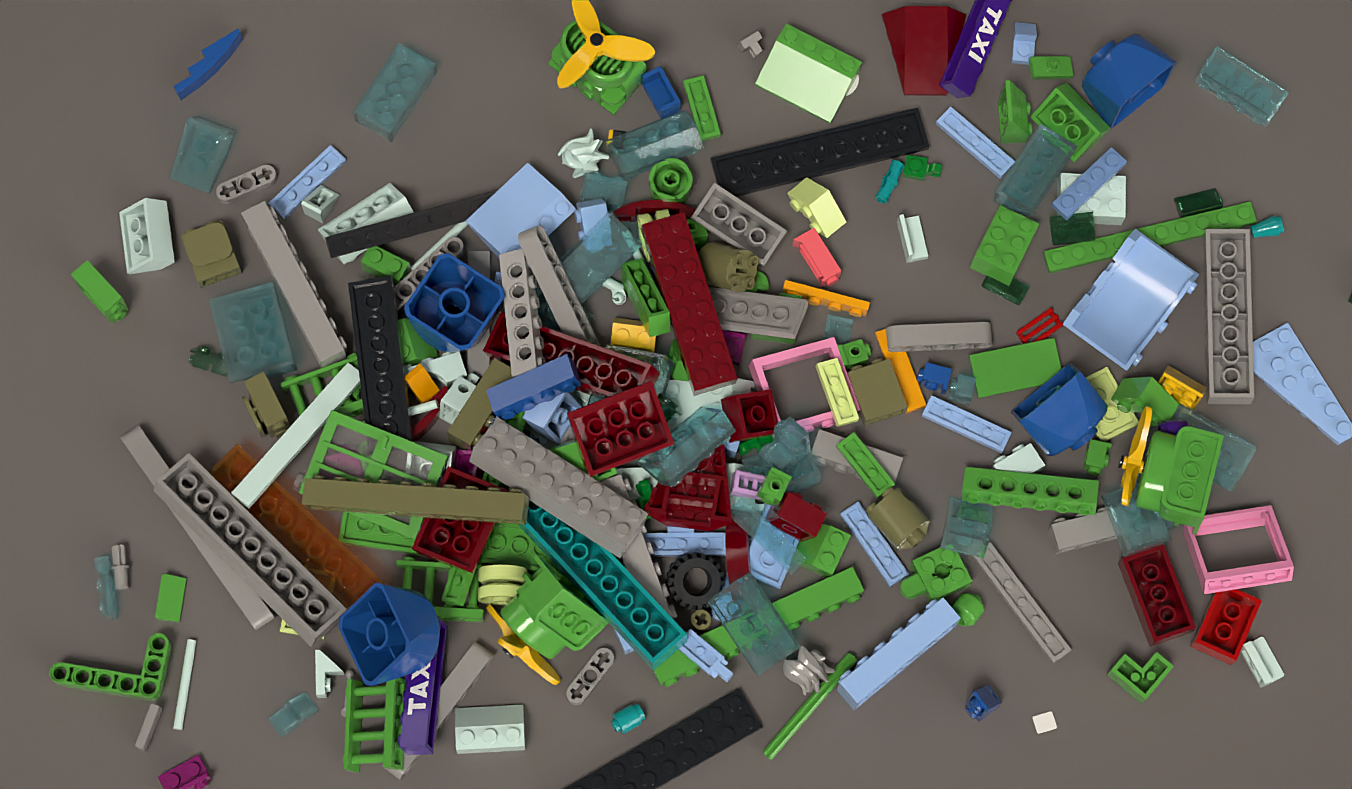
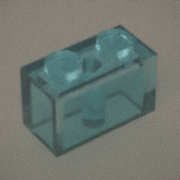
(611, 190)

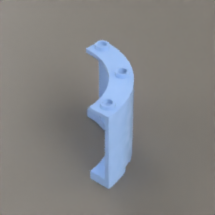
(1131, 300)

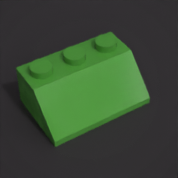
(1072, 119)

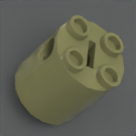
(728, 266)
(899, 519)

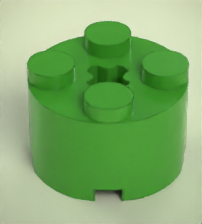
(666, 171)

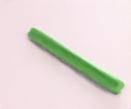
(808, 707)

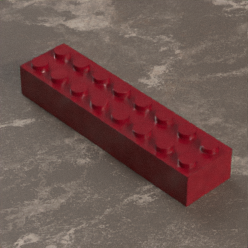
(689, 304)
(599, 369)

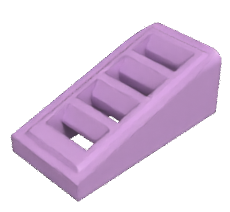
(746, 477)

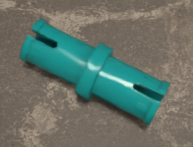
(889, 181)

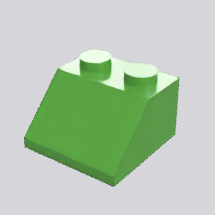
(413, 347)
(824, 550)

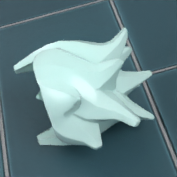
(582, 154)

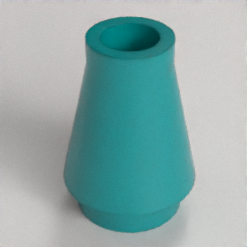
(1269, 227)

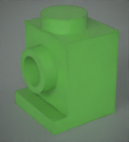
(854, 360)
(1096, 456)
(767, 492)

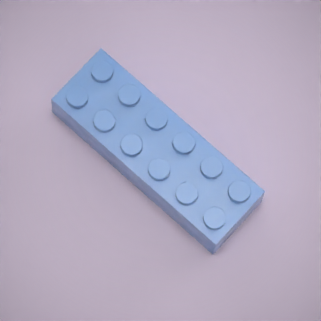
(898, 653)

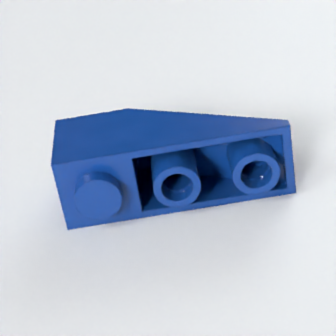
(982, 703)

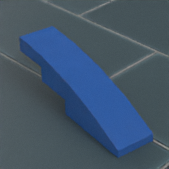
(214, 58)

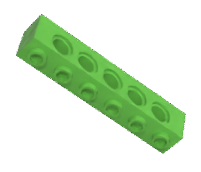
(1021, 483)

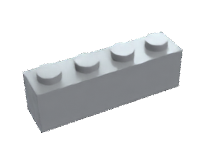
(826, 453)
(1081, 531)

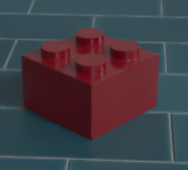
(751, 415)
(796, 517)

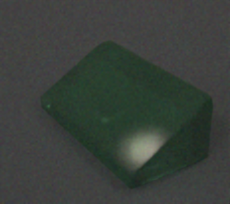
(1198, 203)
(1014, 292)

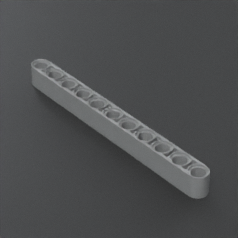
(241, 592)

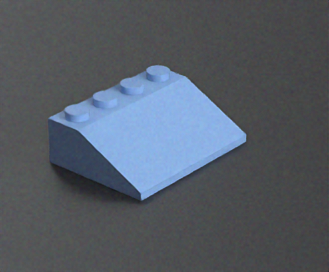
(518, 206)

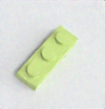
(837, 392)

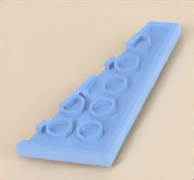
(1292, 375)

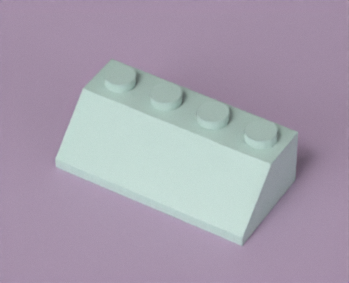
(378, 207)

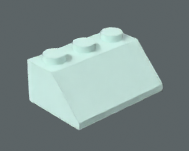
(146, 236)
(489, 729)

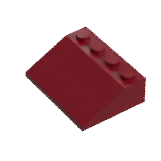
(620, 428)
(455, 541)

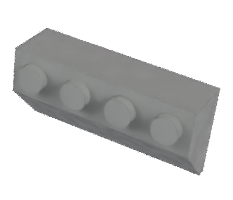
(738, 223)

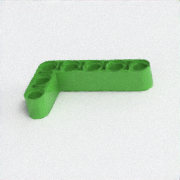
(118, 678)

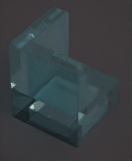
(839, 328)

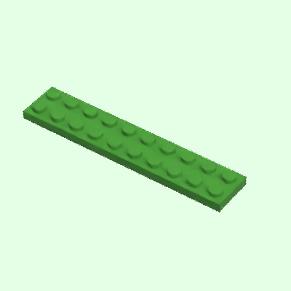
(505, 546)

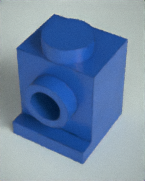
(934, 377)

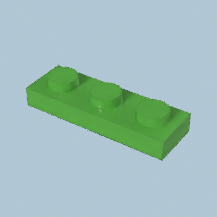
(701, 108)
(865, 465)

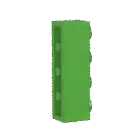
(645, 297)

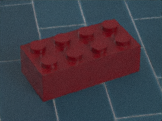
(1156, 595)

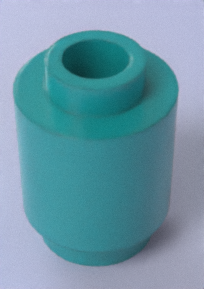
(627, 718)

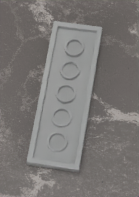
(758, 312)

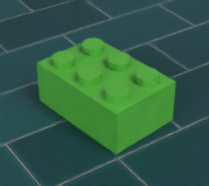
(1004, 245)

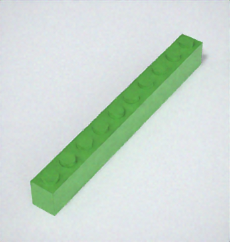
(793, 610)

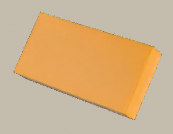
(421, 384)

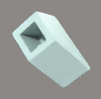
(1023, 460)

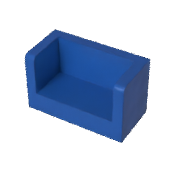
(660, 92)

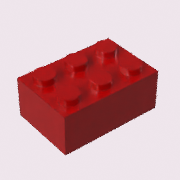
(1226, 625)

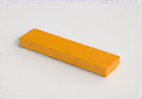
(904, 374)

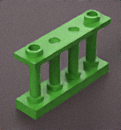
(293, 383)
(449, 611)
(393, 755)

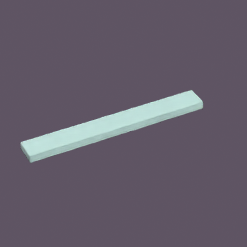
(297, 436)

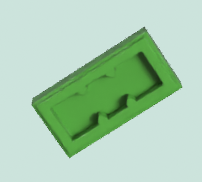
(1050, 67)

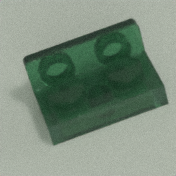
(1075, 230)

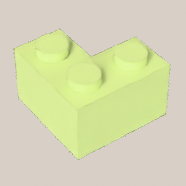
(817, 206)

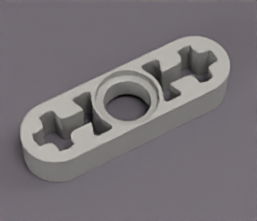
(234, 196)
(594, 659)

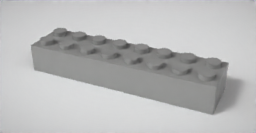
(292, 281)
(1228, 316)
(558, 487)

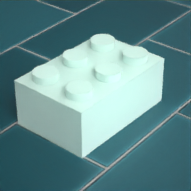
(1107, 204)

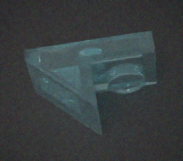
(293, 714)

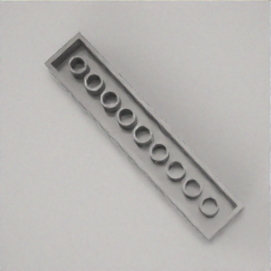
(249, 549)

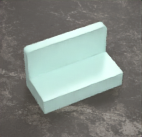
(912, 238)
(1261, 661)

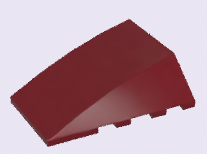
(922, 45)
(698, 500)

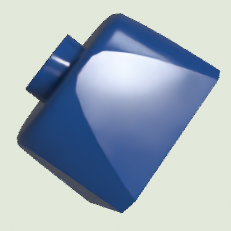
(1126, 77)
(456, 285)
(1062, 412)
(390, 633)

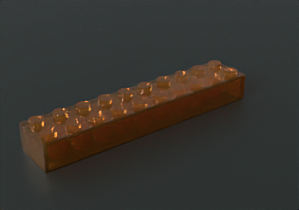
(299, 532)

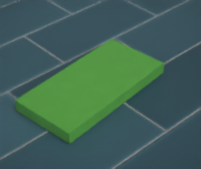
(1014, 367)

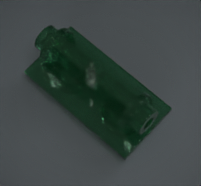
(204, 356)
(668, 407)

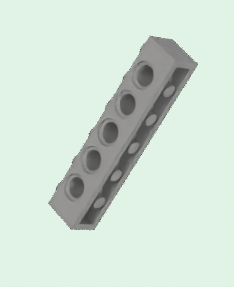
(511, 265)

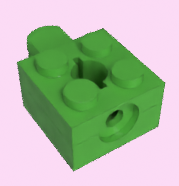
(936, 576)

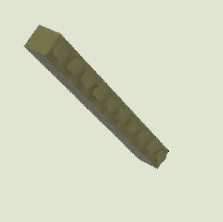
(415, 501)

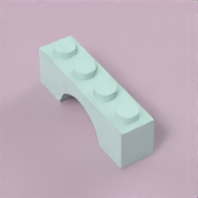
(444, 369)

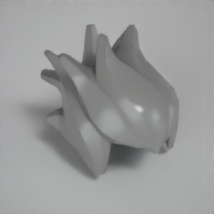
(807, 669)

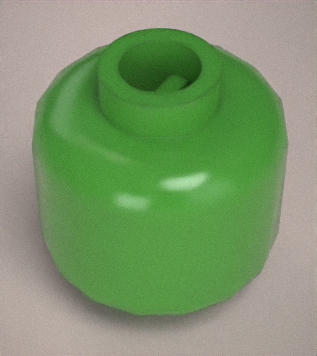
(969, 609)

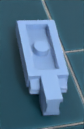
(705, 656)

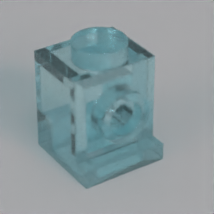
(961, 389)

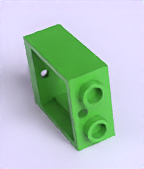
(100, 292)

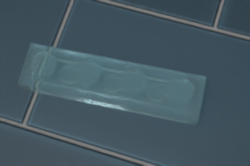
(767, 536)

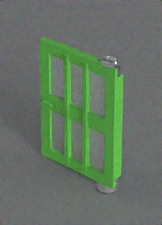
(367, 452)

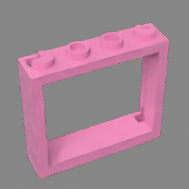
(797, 354)
(1243, 576)

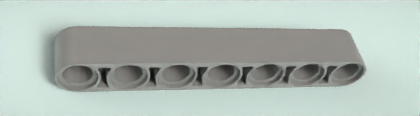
(555, 284)
(453, 692)

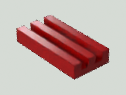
(1054, 318)

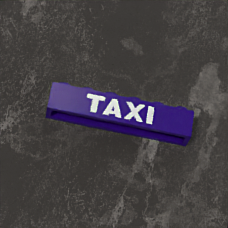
(973, 47)
(422, 703)

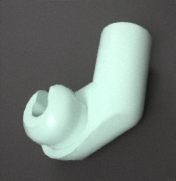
(617, 289)

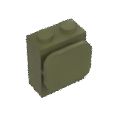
(211, 253)
(877, 391)
(265, 407)

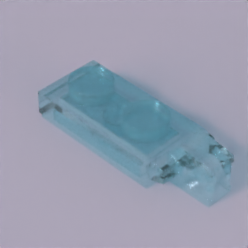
(106, 586)

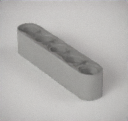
(410, 281)
(939, 337)

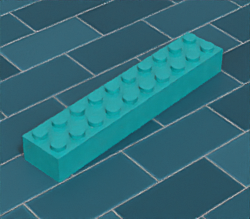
(607, 587)

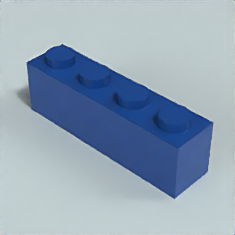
(534, 387)

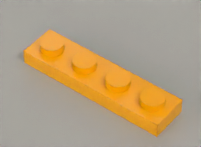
(834, 301)

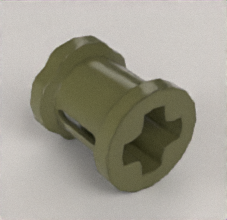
(698, 615)

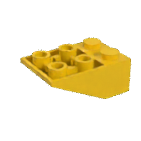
(631, 335)
(1181, 387)

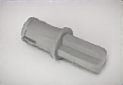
(120, 567)

